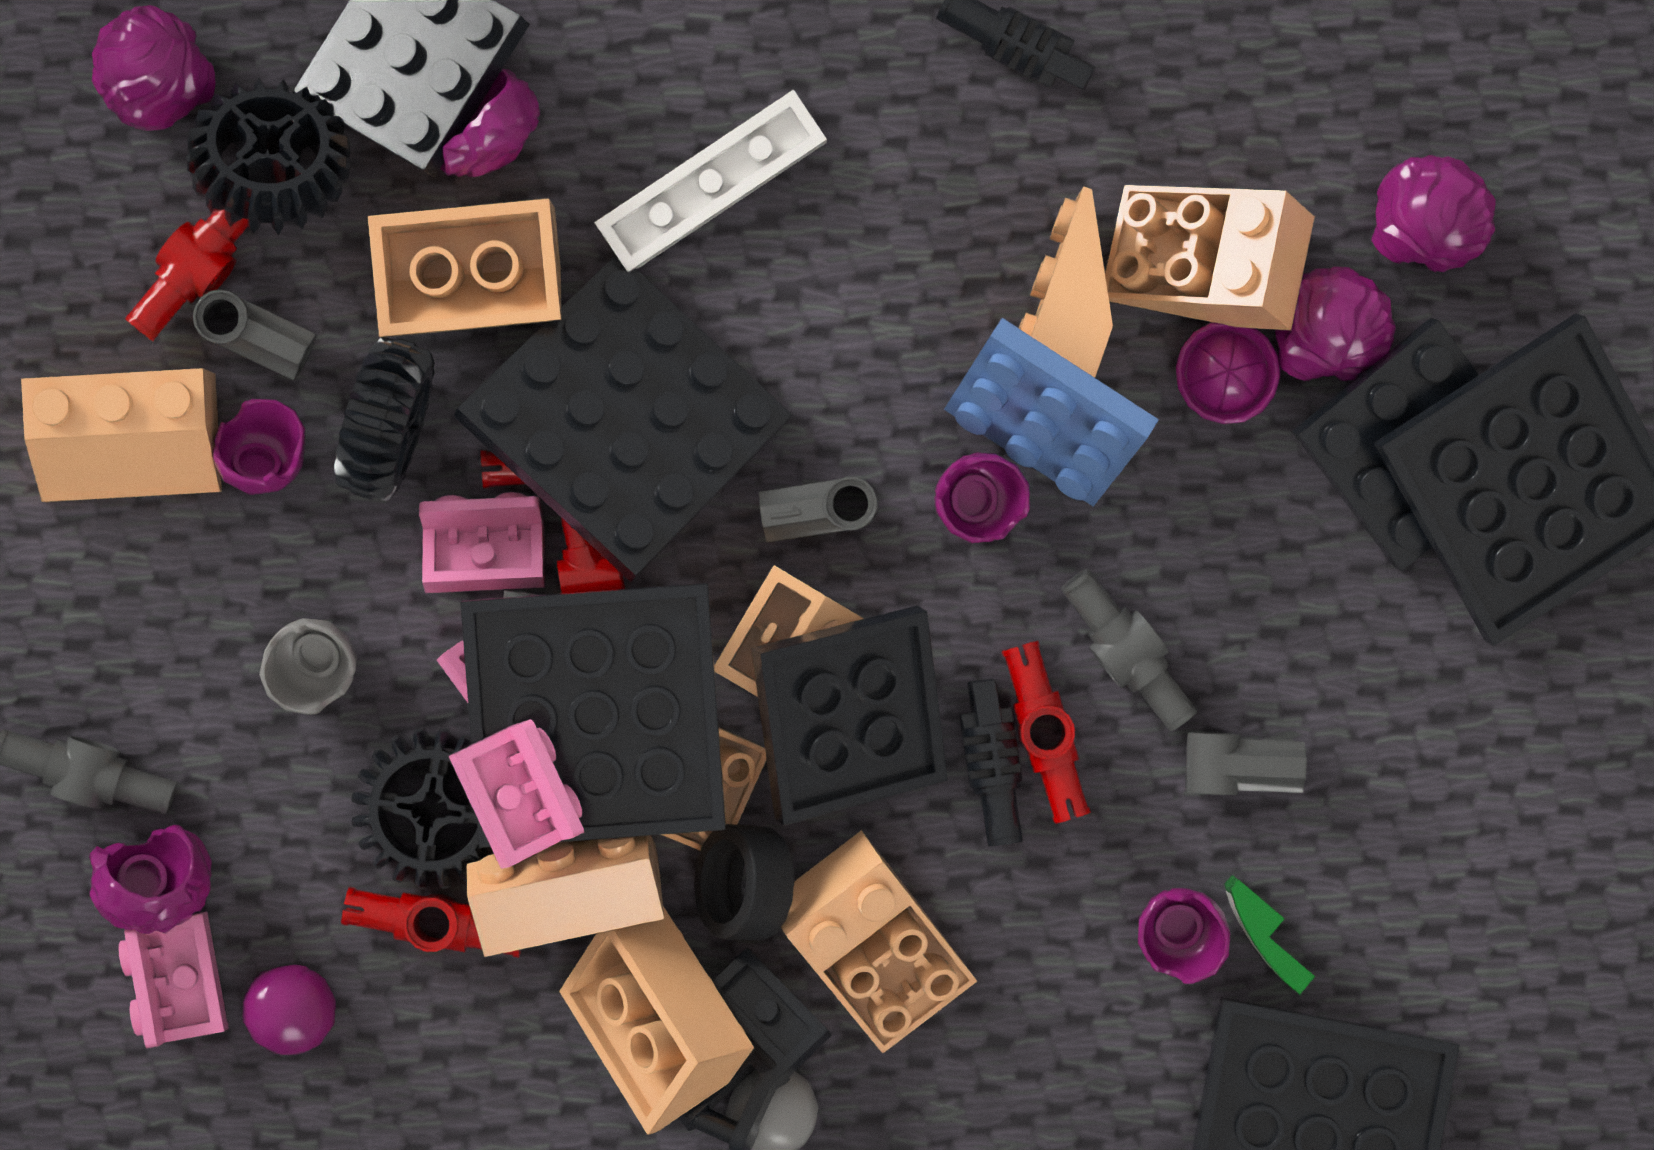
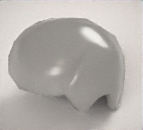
(308, 666)
(788, 1118)

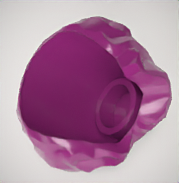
(150, 68)
(495, 130)
(1433, 213)
(1337, 326)
(152, 882)

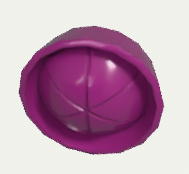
(1227, 373)

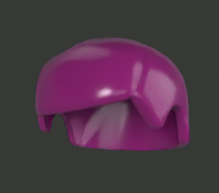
(260, 447)
(982, 497)
(1184, 935)
(289, 1009)

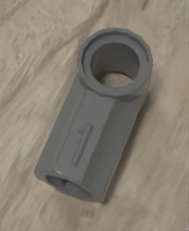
(258, 335)
(811, 509)
(1229, 764)

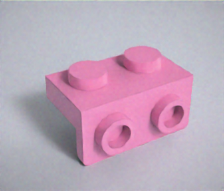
(482, 543)
(518, 792)
(174, 982)

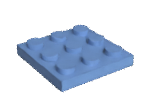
(1049, 414)

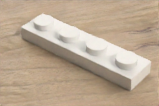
(711, 181)

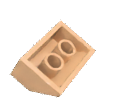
(466, 267)
(122, 434)
(565, 893)
(655, 1020)

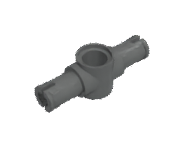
(1129, 649)
(86, 772)

